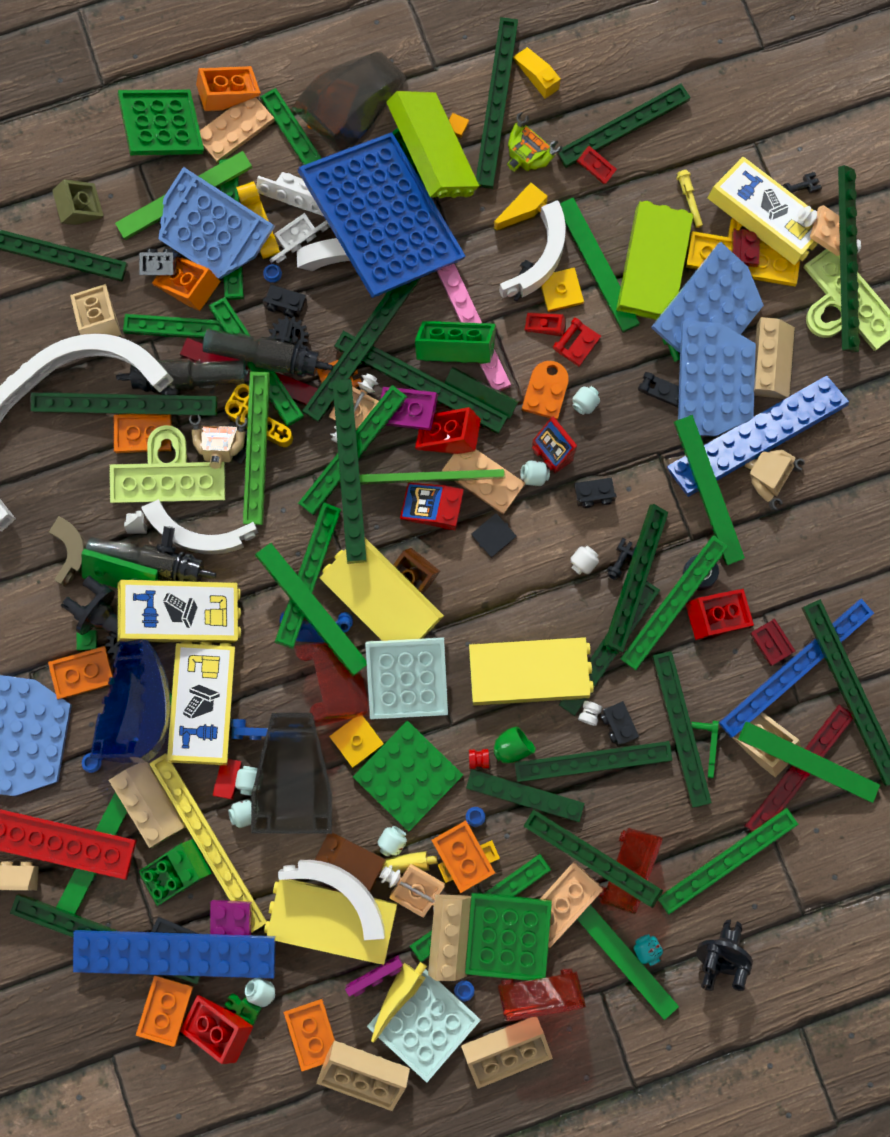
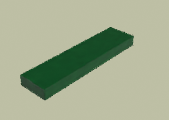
(481, 392)

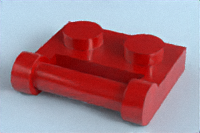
(582, 345)

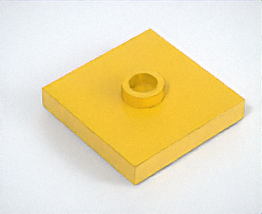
(562, 290)
(356, 740)

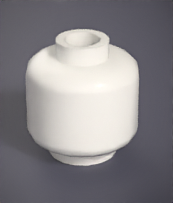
(584, 560)

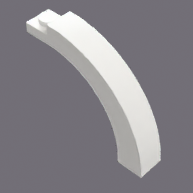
(320, 254)
(537, 275)
(198, 542)
(348, 885)

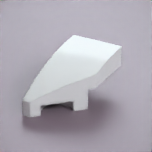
(135, 523)

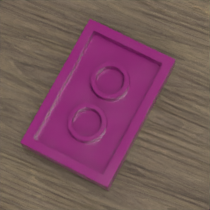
(416, 411)
(230, 917)
(374, 976)

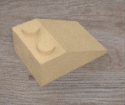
(95, 312)
(768, 762)

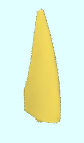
(417, 859)
(402, 989)

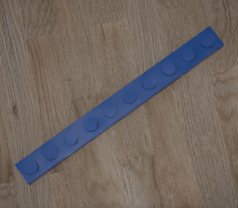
(792, 671)

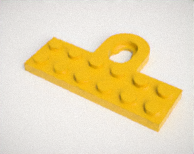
(771, 266)

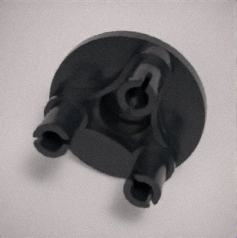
(97, 613)
(725, 957)

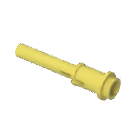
(687, 188)

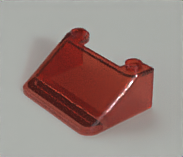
(341, 692)
(638, 855)
(541, 996)

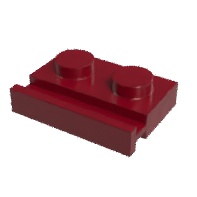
(746, 246)
(772, 642)

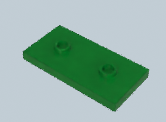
(111, 570)

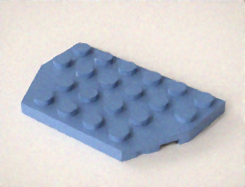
(210, 225)
(716, 293)
(715, 377)
(30, 735)

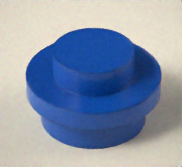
(272, 273)
(90, 765)
(475, 816)
(464, 990)

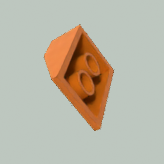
(226, 86)
(190, 285)

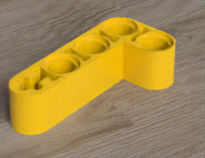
(250, 198)
(242, 403)

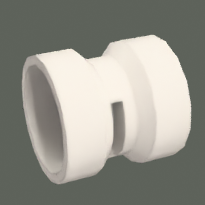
(589, 710)

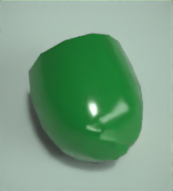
(513, 746)

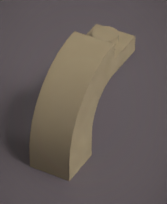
(74, 543)

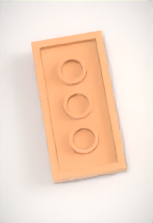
(235, 128)
(494, 492)
(569, 898)

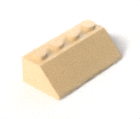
(773, 358)
(147, 804)
(18, 877)
(449, 937)
(506, 1052)
(363, 1075)

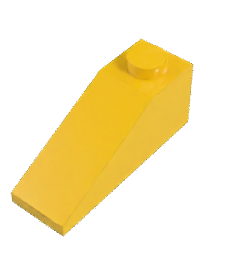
(538, 72)
(522, 208)

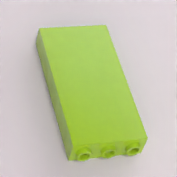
(432, 144)
(654, 259)

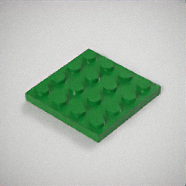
(160, 122)
(408, 776)
(508, 937)

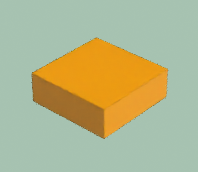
(458, 124)

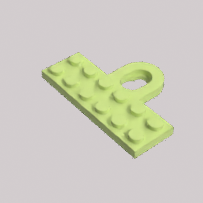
(872, 312)
(166, 481)

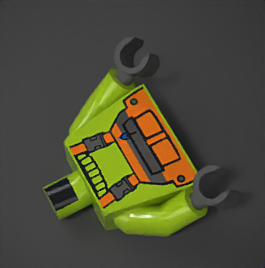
(528, 148)

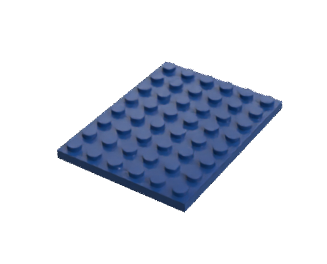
(381, 214)

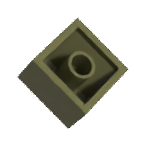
(77, 202)

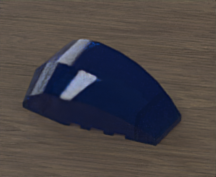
(136, 707)

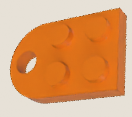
(546, 391)

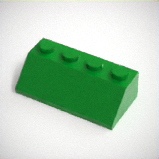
(455, 342)

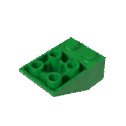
(175, 872)

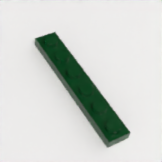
(525, 795)

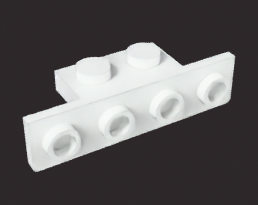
(288, 190)
(294, 234)

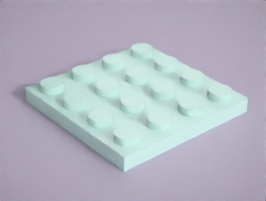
(406, 678)
(428, 1027)

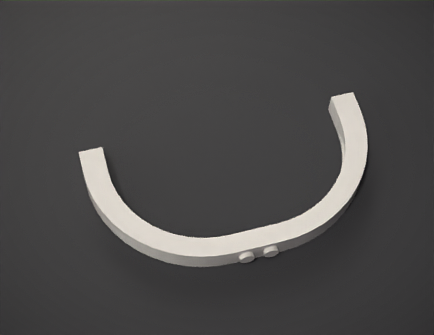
(68, 350)

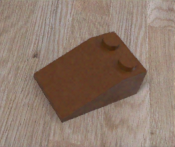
(416, 569)
(351, 858)

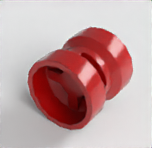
(478, 758)

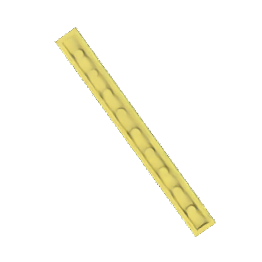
(205, 837)

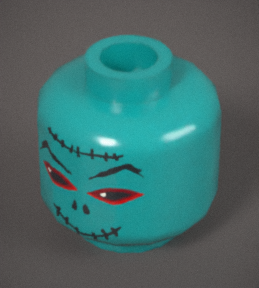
(648, 949)

